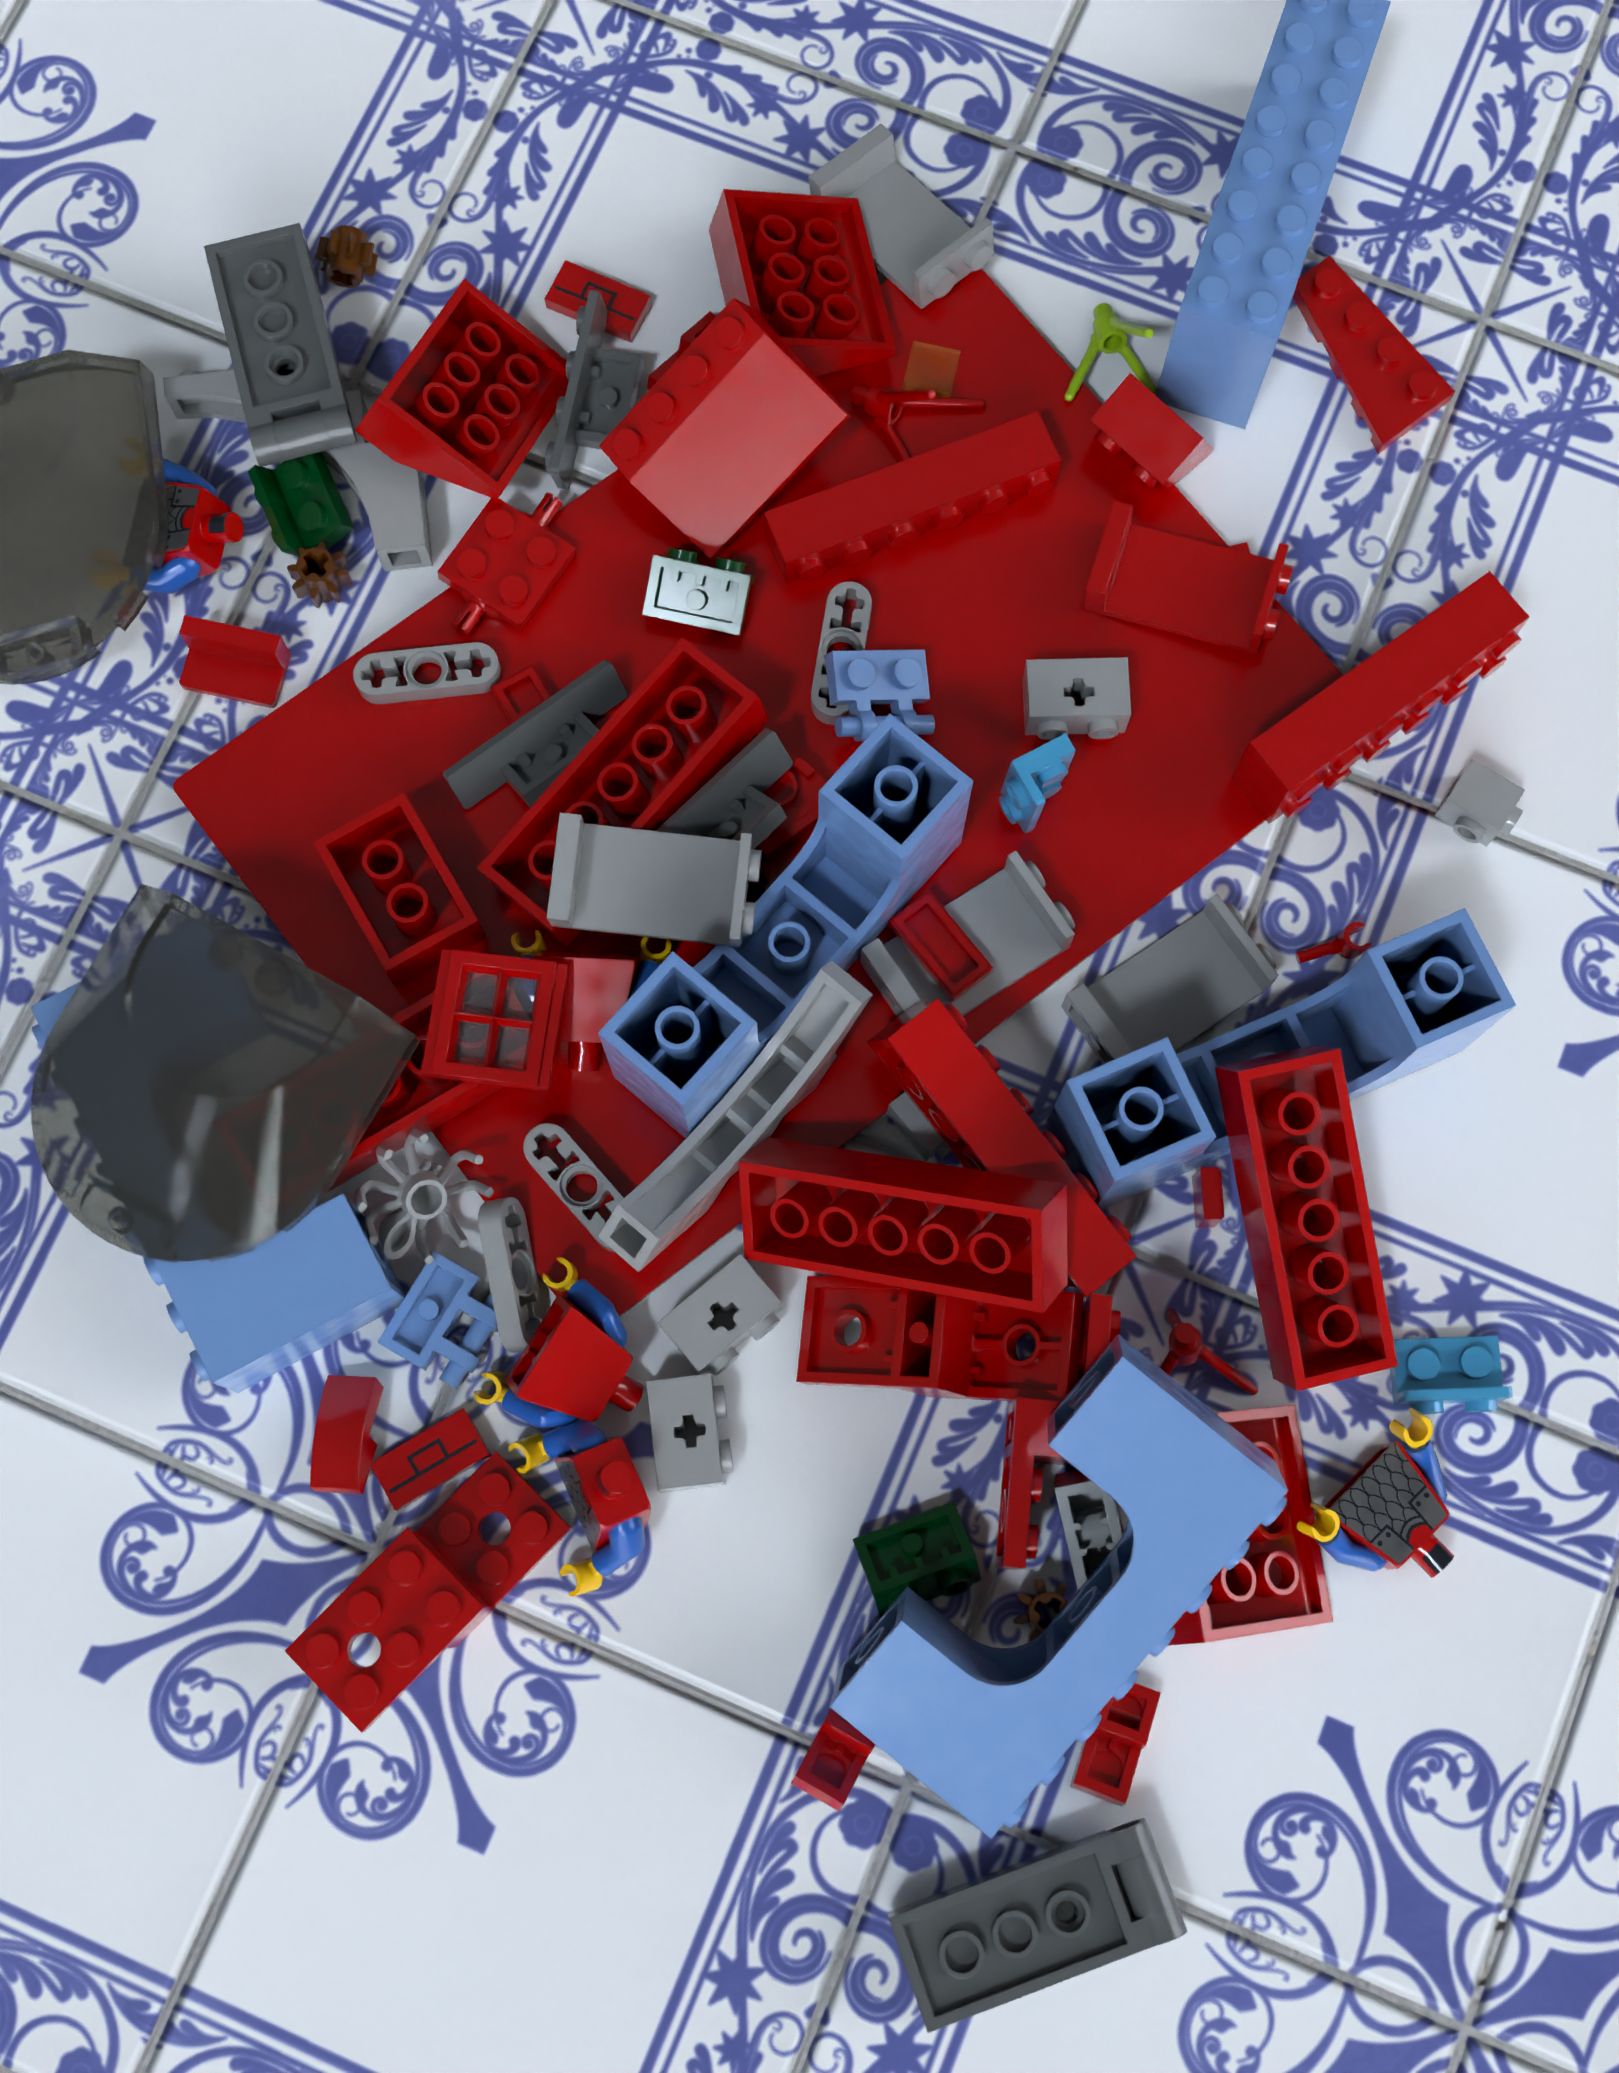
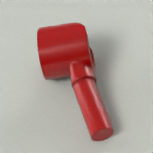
(1340, 945)

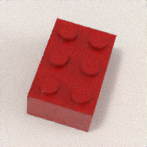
(399, 889)

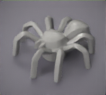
(419, 1196)

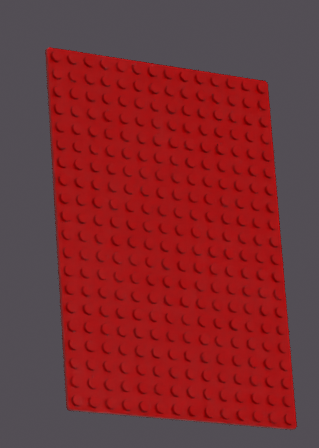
(979, 600)

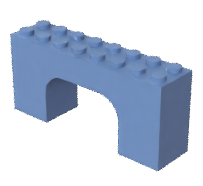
(1269, 207)
(876, 842)
(1389, 1016)
(276, 1301)
(997, 1720)

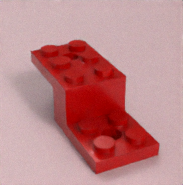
(936, 1342)
(1028, 1442)
(427, 1591)

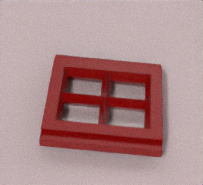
(495, 1019)

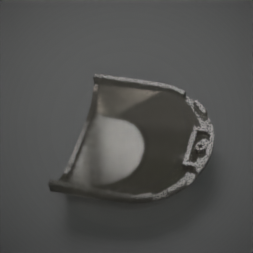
(75, 507)
(204, 1086)

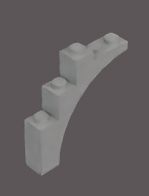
(388, 490)
(745, 1117)

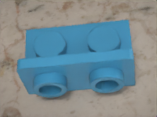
(1033, 780)
(1448, 1372)

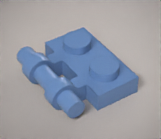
(878, 678)
(429, 1314)

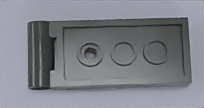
(276, 330)
(1002, 1930)

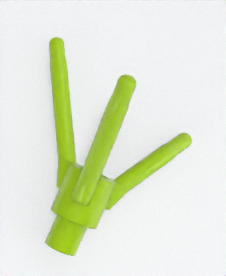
(1111, 338)

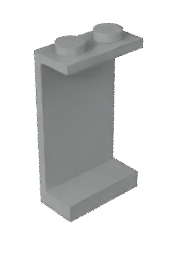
(908, 228)
(652, 883)
(1003, 917)
(1174, 985)

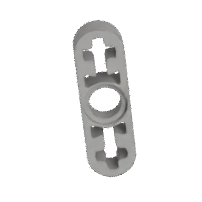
(833, 618)
(411, 659)
(546, 1167)
(510, 1271)

